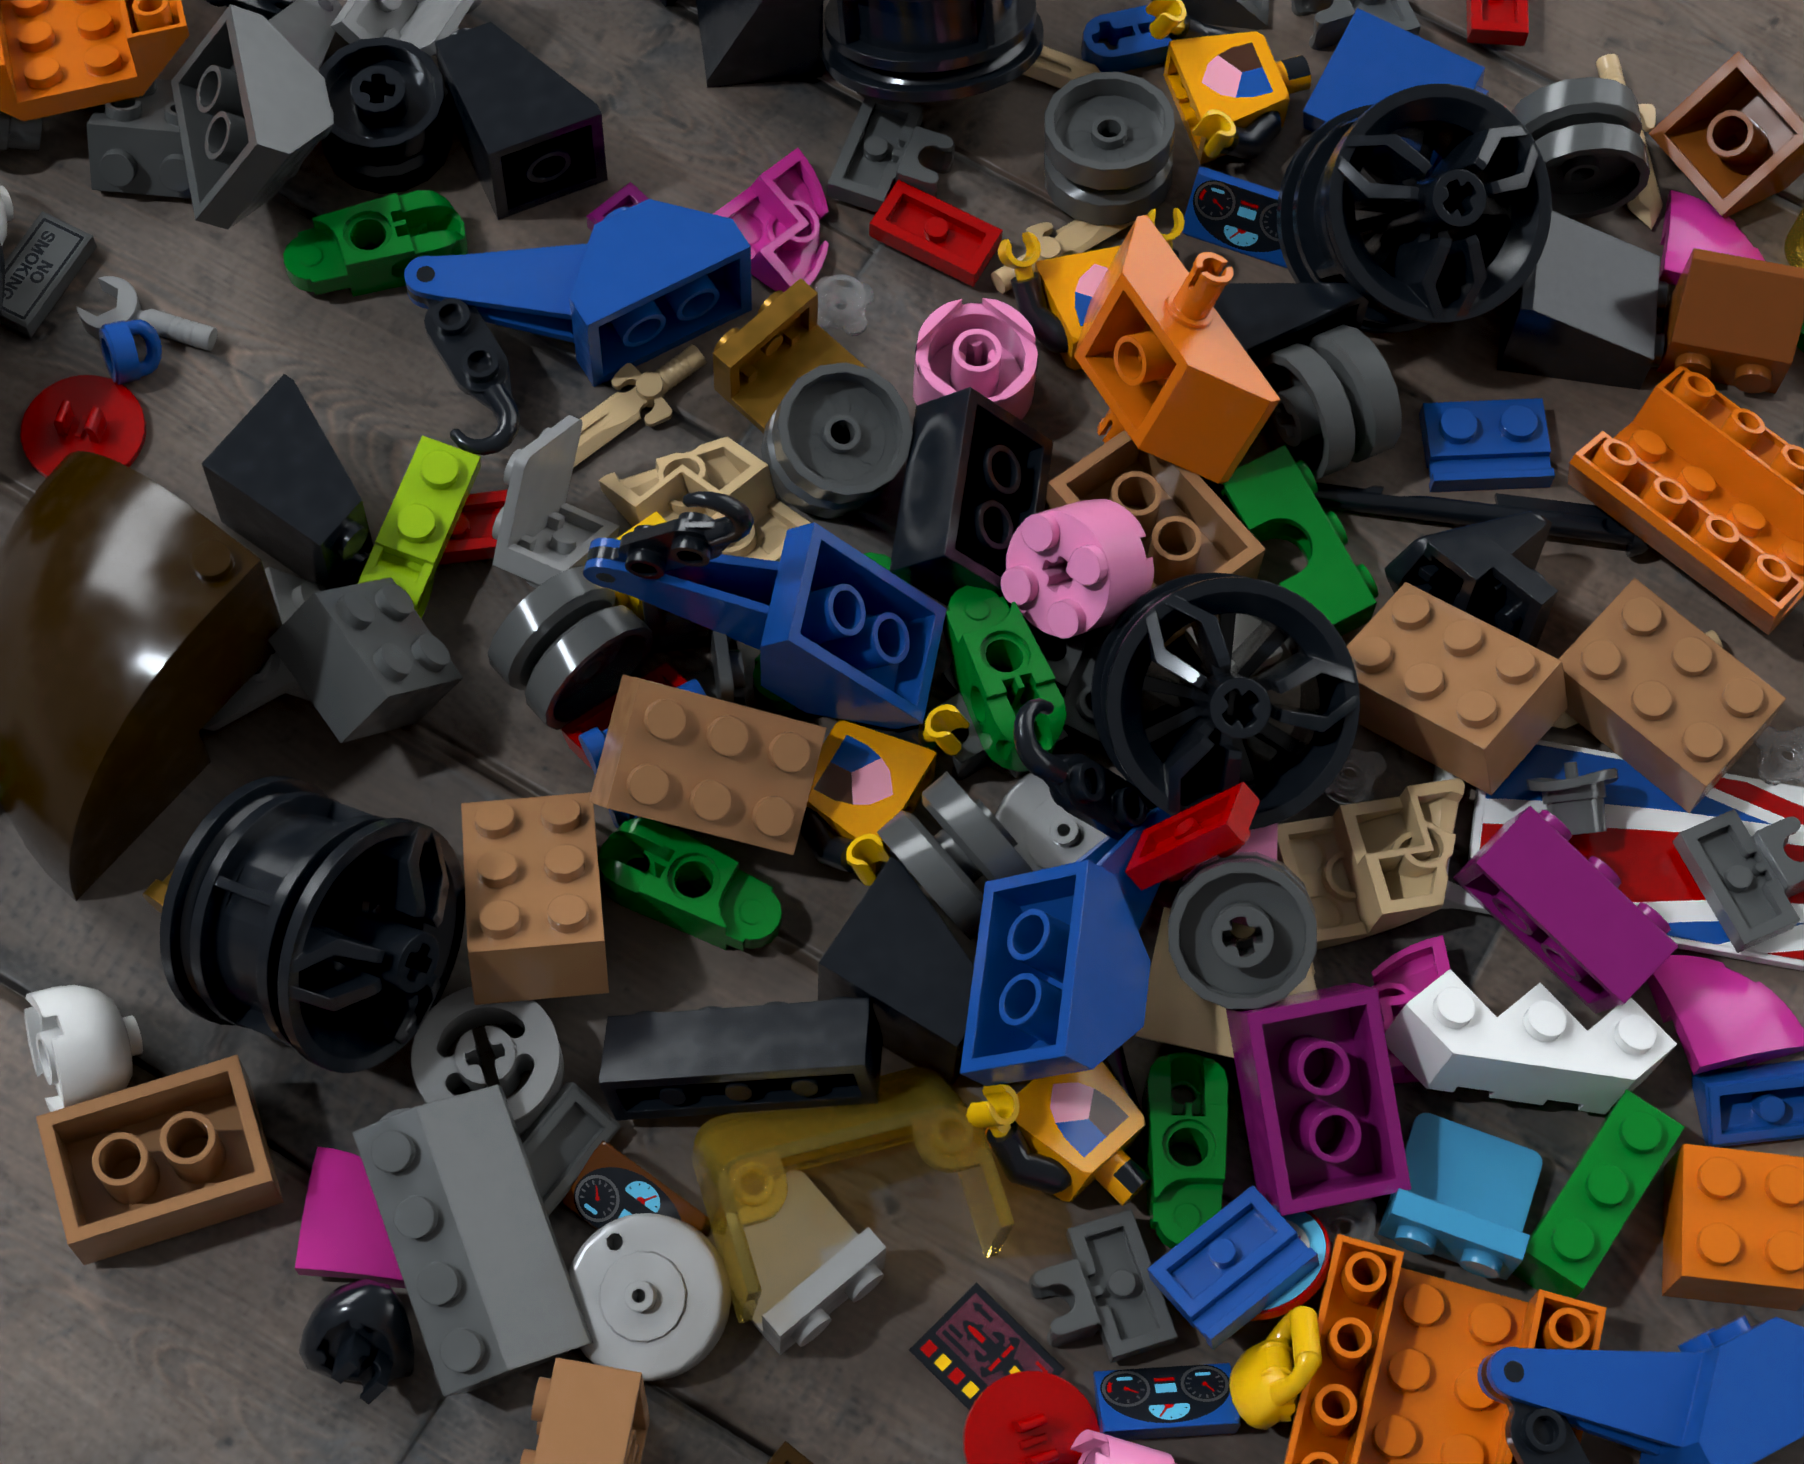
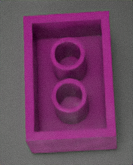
(1567, 910)
(1319, 1098)

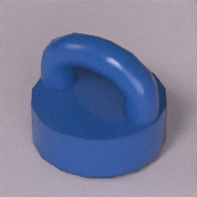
(121, 353)

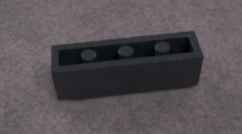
(742, 1059)

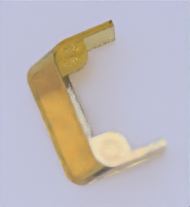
(746, 1156)

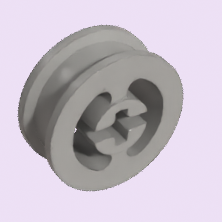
(535, 1050)

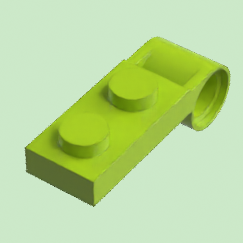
(422, 519)

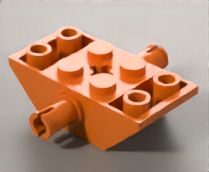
(1171, 360)

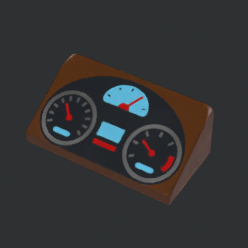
(618, 1187)

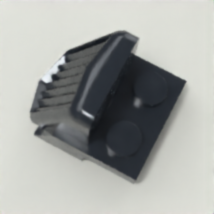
(1484, 572)

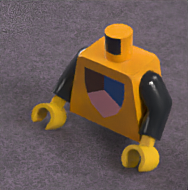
(1225, 83)
(1061, 288)
(865, 781)
(1067, 1131)

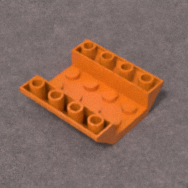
(83, 52)
(1706, 494)
(1407, 1360)

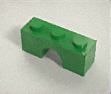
(1278, 502)
(1598, 1197)

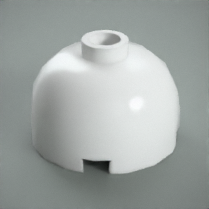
(80, 1043)

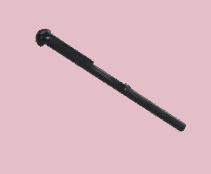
(1567, 518)

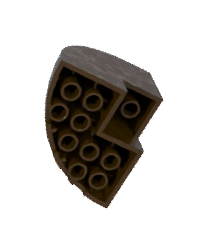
(115, 649)

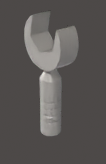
(129, 309)

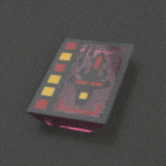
(979, 1345)

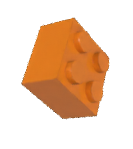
(1734, 1227)

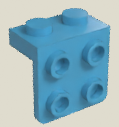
(1464, 1197)

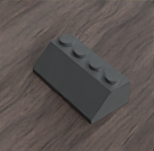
(472, 1239)

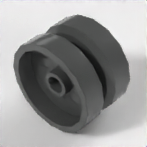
(1588, 143)
(1108, 148)
(1333, 401)
(836, 440)
(569, 647)
(958, 855)
(1249, 969)

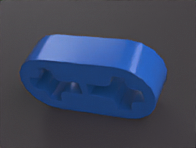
(1133, 39)

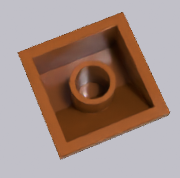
(1735, 138)
(1734, 320)

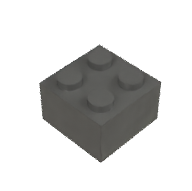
(365, 658)

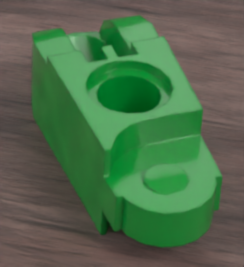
(403, 227)
(989, 633)
(732, 913)
(1181, 1195)

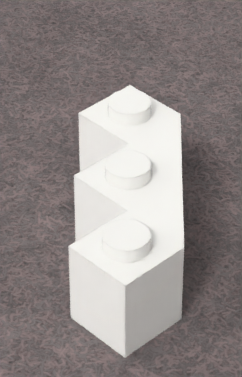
(1528, 1051)

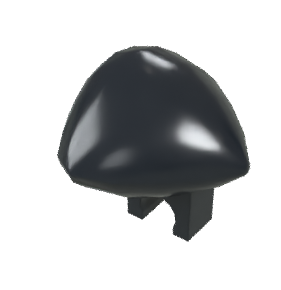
(360, 1337)

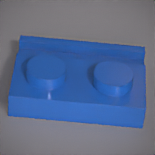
(1486, 445)
(1233, 1267)

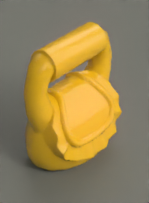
(1263, 1378)

